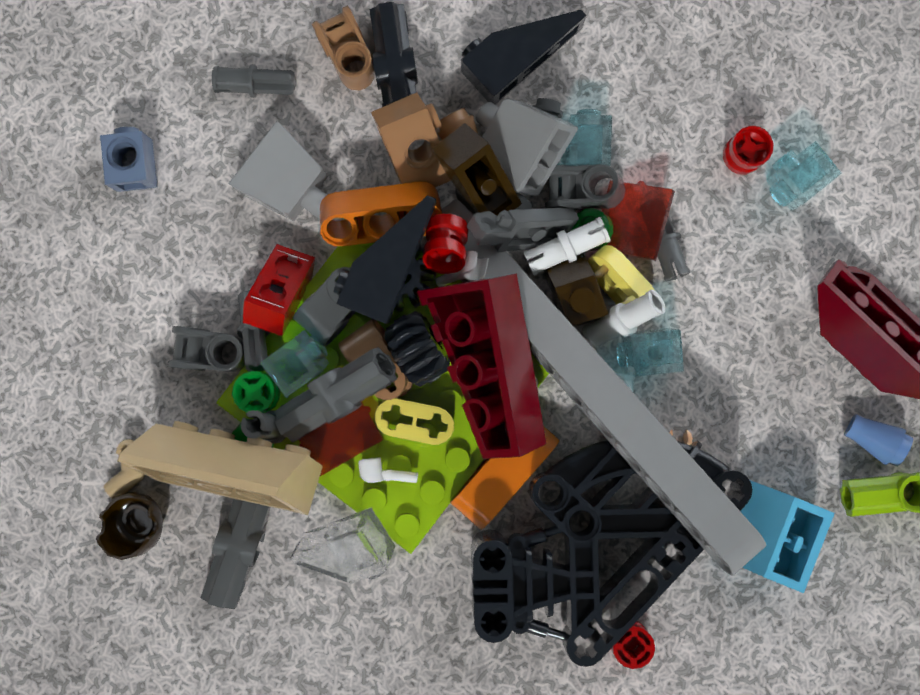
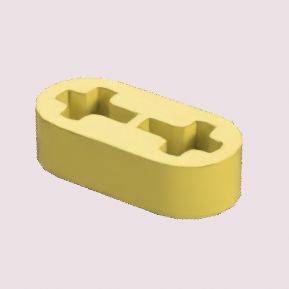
(618, 275)
(414, 432)

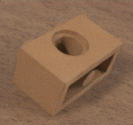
(402, 125)

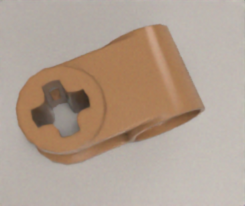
(345, 44)
(363, 340)

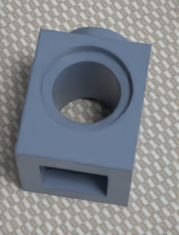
(141, 172)

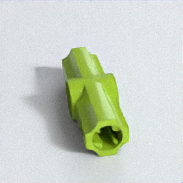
(880, 494)

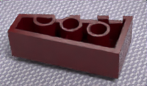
(490, 362)

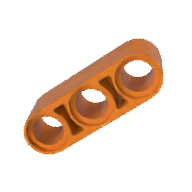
(360, 205)
(498, 482)

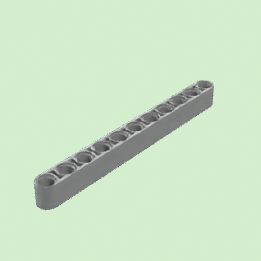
(626, 420)

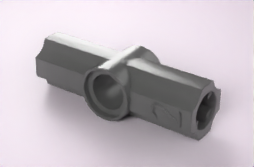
(335, 394)
(235, 553)

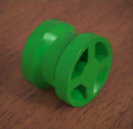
(249, 388)

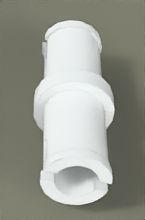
(567, 246)
(624, 319)

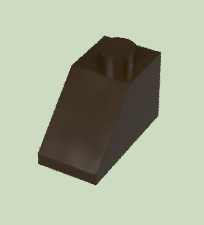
(476, 171)
(576, 291)

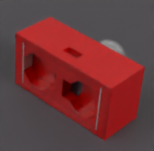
(278, 290)

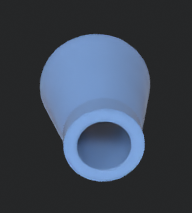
(881, 440)

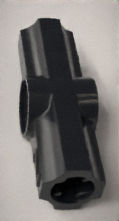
(393, 55)

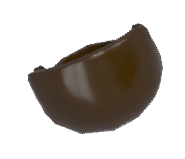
(118, 535)

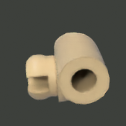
(125, 479)

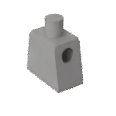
(525, 142)
(281, 176)

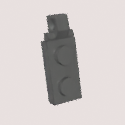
(521, 228)

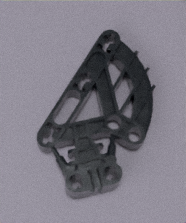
(520, 583)

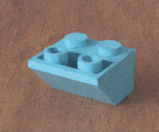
(792, 535)

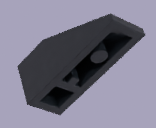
(514, 53)
(381, 271)

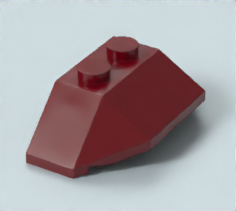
(870, 329)

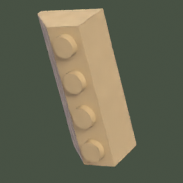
(226, 466)

